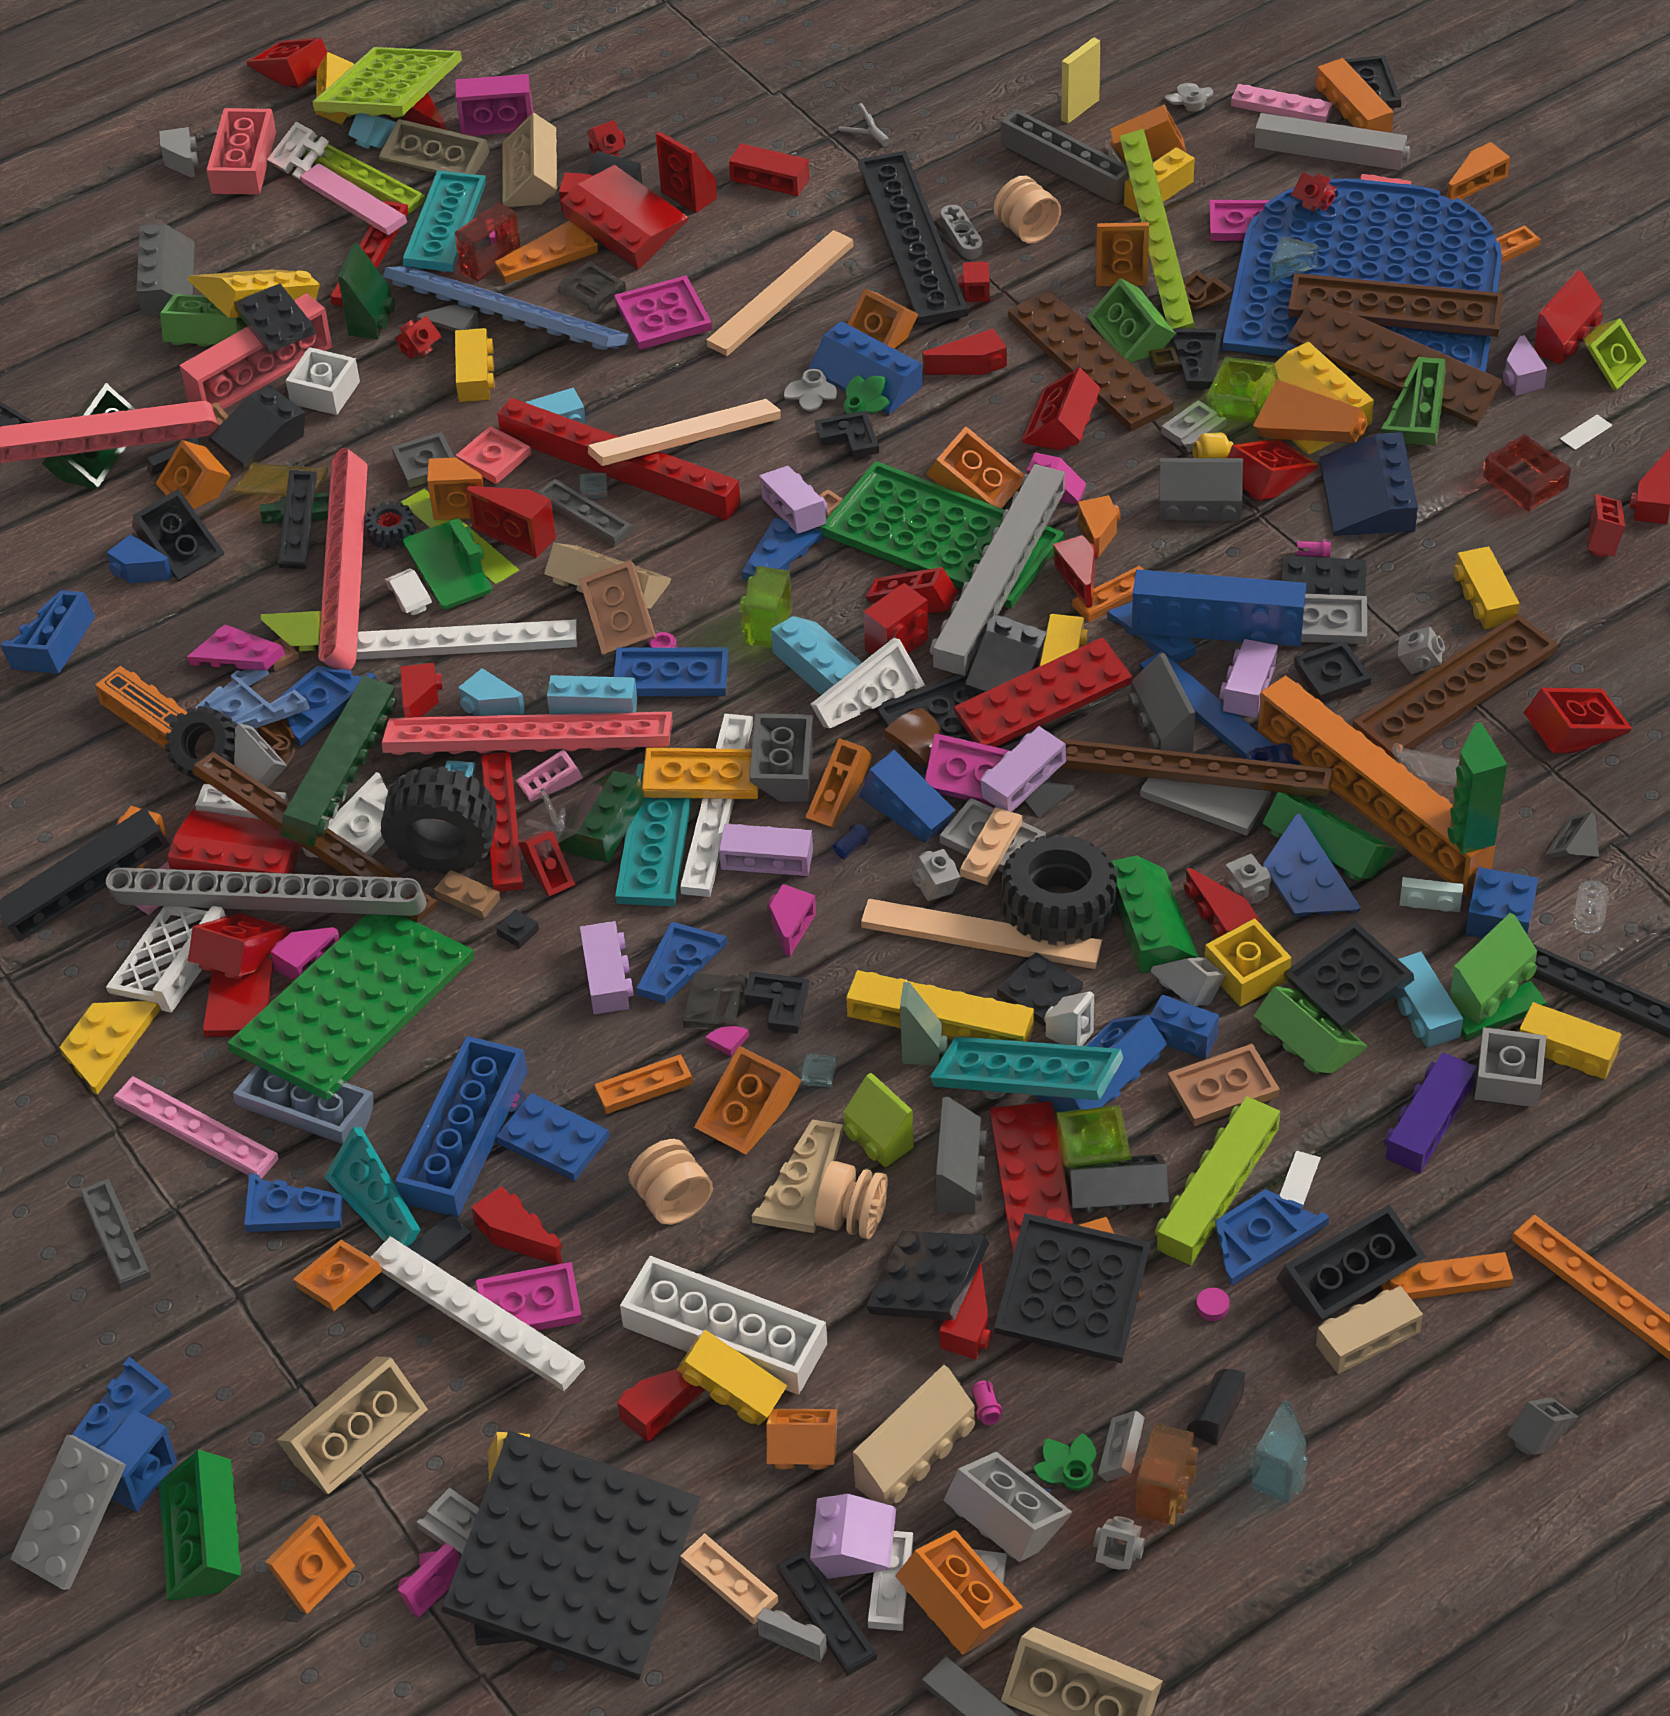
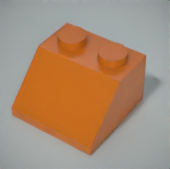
(882, 318)
(194, 473)
(447, 487)
(802, 1438)

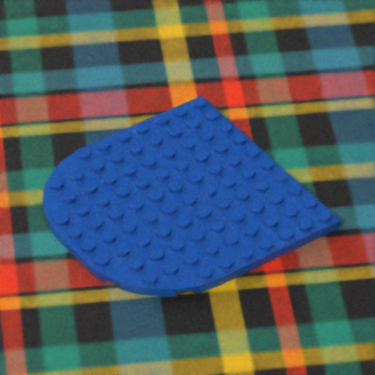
(1367, 235)

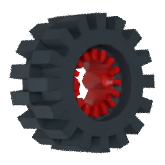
(379, 524)

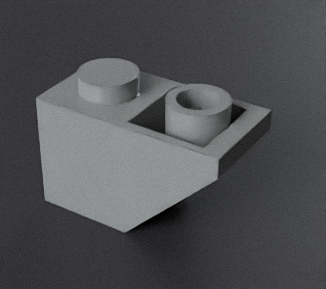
(179, 150)
(1192, 979)

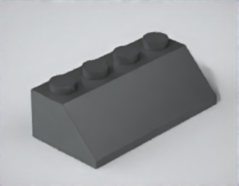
(163, 266)

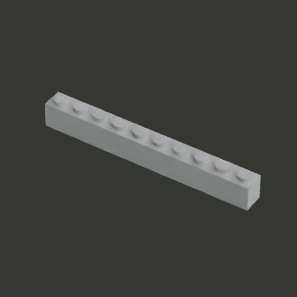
(998, 569)

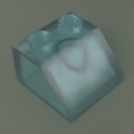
(1281, 1457)

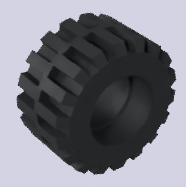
(190, 728)

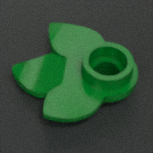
(865, 395)
(1064, 1461)

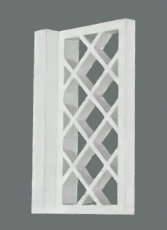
(179, 975)

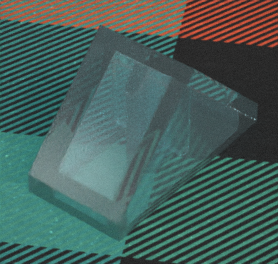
(1292, 257)

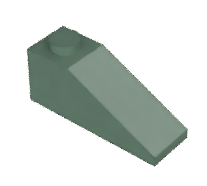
(920, 1030)

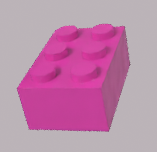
(493, 104)

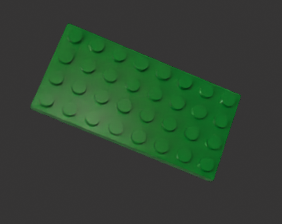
(926, 527)
(350, 1002)

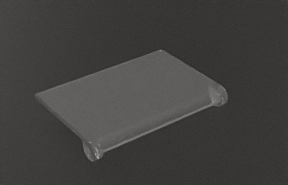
(1427, 765)

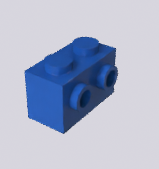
(1186, 1026)

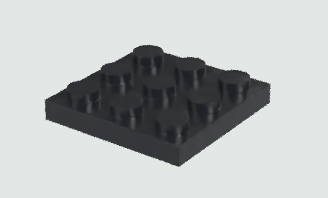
(1349, 976)
(927, 1275)

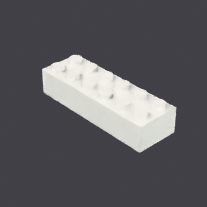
(681, 1304)

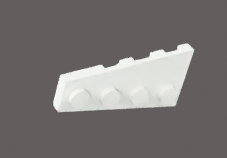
(874, 681)

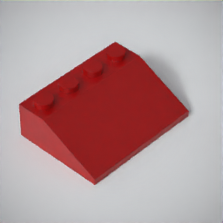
(622, 215)
(232, 845)

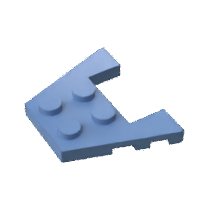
(248, 707)

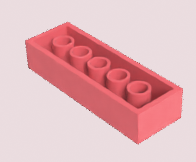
(244, 366)

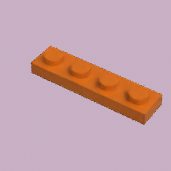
(1454, 1276)

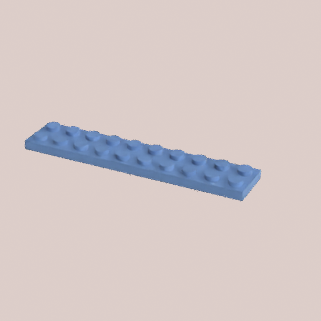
(510, 308)

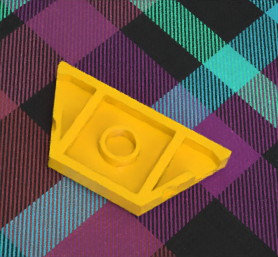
(105, 1038)

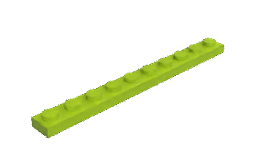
(1161, 244)

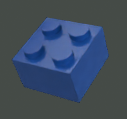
(1496, 896)
(147, 1456)

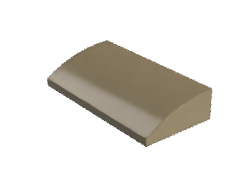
(434, 149)

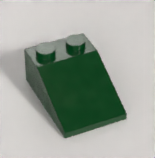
(364, 295)

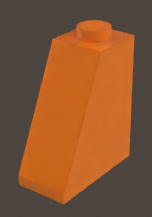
(1159, 130)

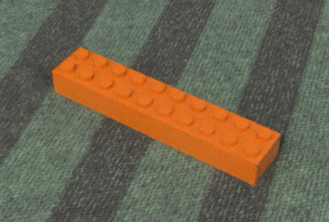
(1369, 780)

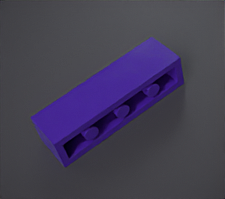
(1430, 1112)

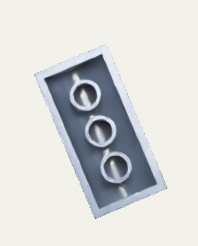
(287, 1103)

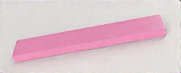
(353, 199)
(195, 1128)

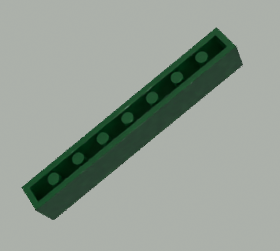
(338, 762)

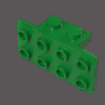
(449, 563)

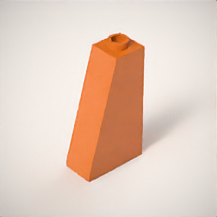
(1308, 416)

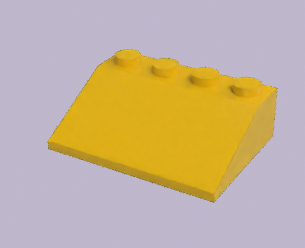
(227, 288)
(1314, 372)

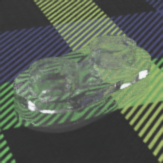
(1590, 906)

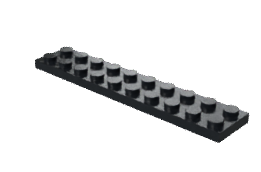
(912, 238)

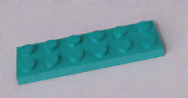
(446, 209)
(653, 851)
(1027, 1068)

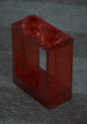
(497, 219)
(1552, 481)

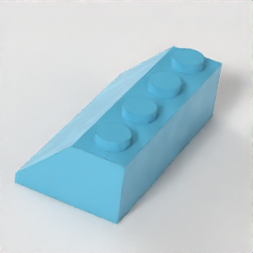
(812, 653)

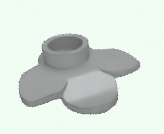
(1190, 96)
(811, 390)

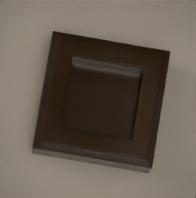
(1164, 360)

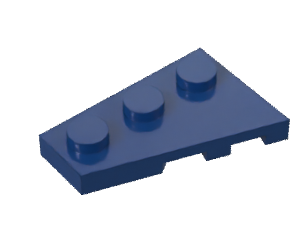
(780, 547)
(133, 1390)

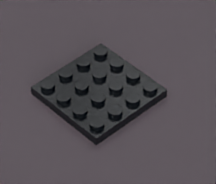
(939, 703)
(1072, 1288)

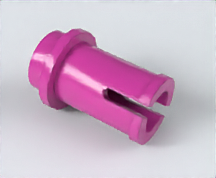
(1316, 549)
(988, 1409)

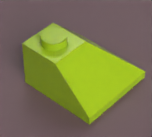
(1615, 352)
(296, 628)

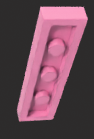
(1281, 103)

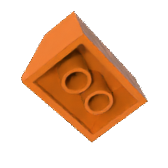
(958, 1591)

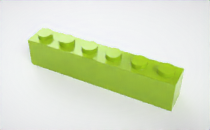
(1218, 1180)

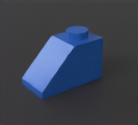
(138, 562)

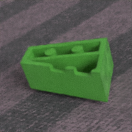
(1419, 404)

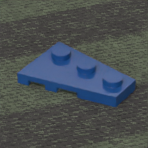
(1173, 646)
(677, 958)
(284, 1207)

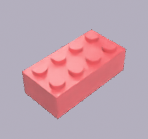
(241, 151)

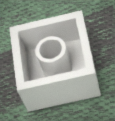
(322, 381)

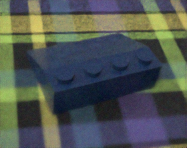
(1370, 487)

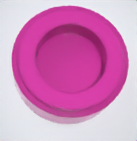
(663, 640)
(1212, 1304)

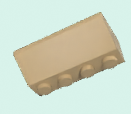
(529, 163)
(571, 563)
(352, 1424)
(913, 1438)
(1069, 1680)

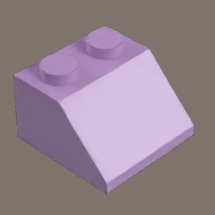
(852, 1535)

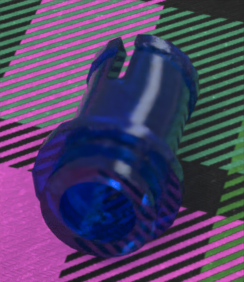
(851, 840)

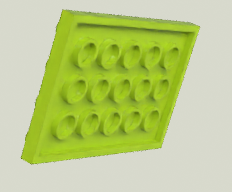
(387, 81)

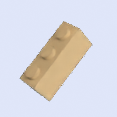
(1369, 1329)

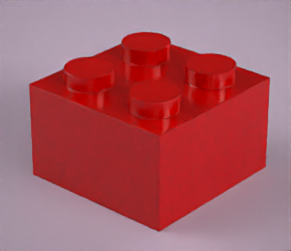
(897, 615)

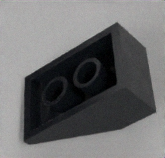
(259, 427)
(177, 533)
(1004, 653)

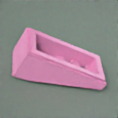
(544, 770)

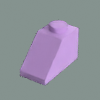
(1524, 369)

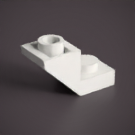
(409, 591)

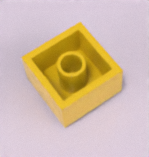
(1250, 961)

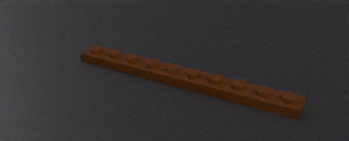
(1198, 768)
(271, 807)

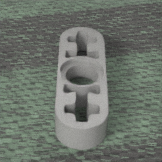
(960, 240)

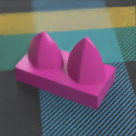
(430, 1580)

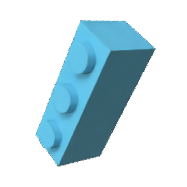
(591, 694)
(1428, 1004)

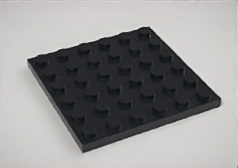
(572, 1555)

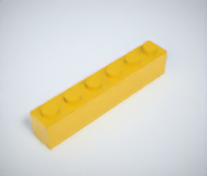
(962, 1015)

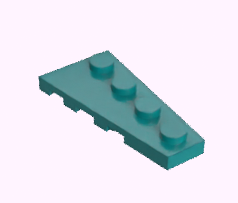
(370, 1190)

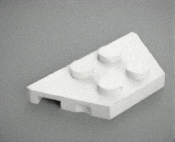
(361, 817)

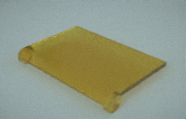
(272, 479)

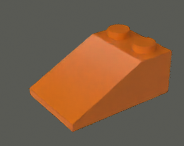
(1121, 253)
(976, 470)
(747, 1100)

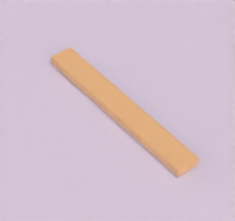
(779, 293)
(683, 432)
(974, 933)

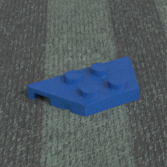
(327, 696)
(1306, 875)
(1262, 1231)

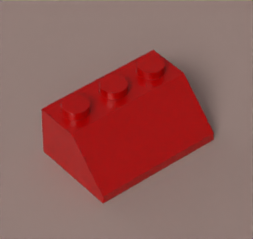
(1567, 319)
(1062, 412)

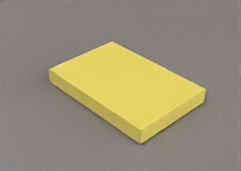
(1080, 80)

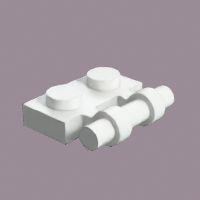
(292, 148)

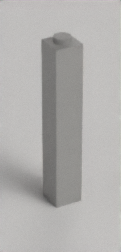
(1331, 141)

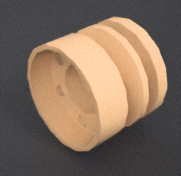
(1027, 209)
(670, 1181)
(845, 1198)

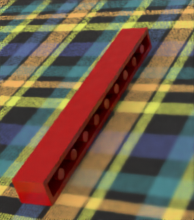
(651, 472)

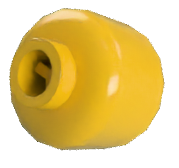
(1211, 446)

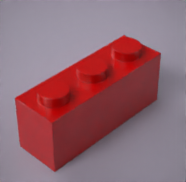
(769, 169)

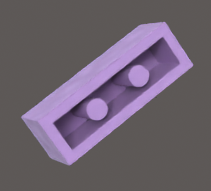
(793, 499)
(1248, 677)
(1023, 769)
(766, 849)
(606, 967)

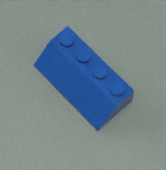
(851, 353)
(1139, 1045)

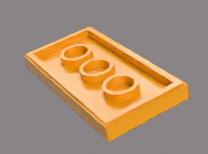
(698, 773)

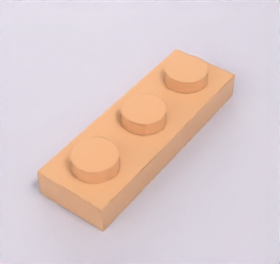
(991, 846)
(728, 1578)

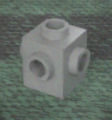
(1420, 650)
(935, 874)
(1248, 879)
(1112, 1552)

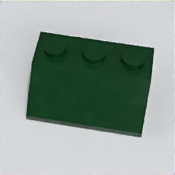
(603, 817)

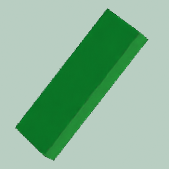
(1508, 1011)

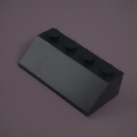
(1350, 1264)

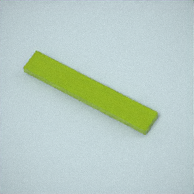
(369, 178)

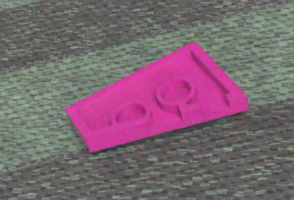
(238, 648)

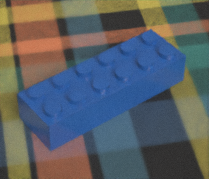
(1218, 607)
(461, 1126)

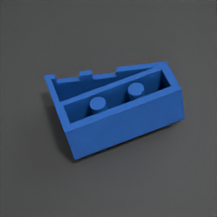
(52, 635)
(906, 797)

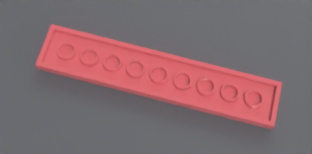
(527, 732)

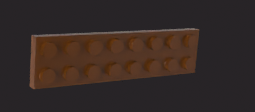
(1403, 304)
(1075, 345)
(1390, 357)
(1456, 685)

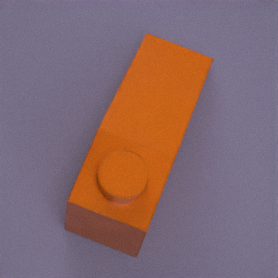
(1480, 169)
(839, 782)

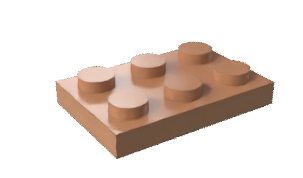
(617, 608)
(1222, 1082)

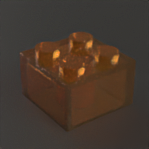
(1166, 1474)

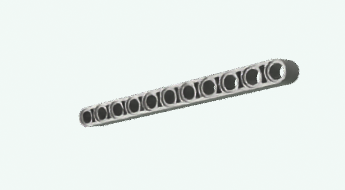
(277, 898)

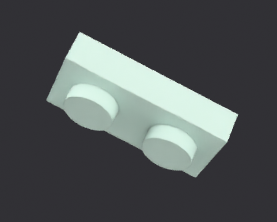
(1431, 894)

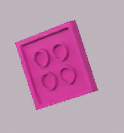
(663, 312)

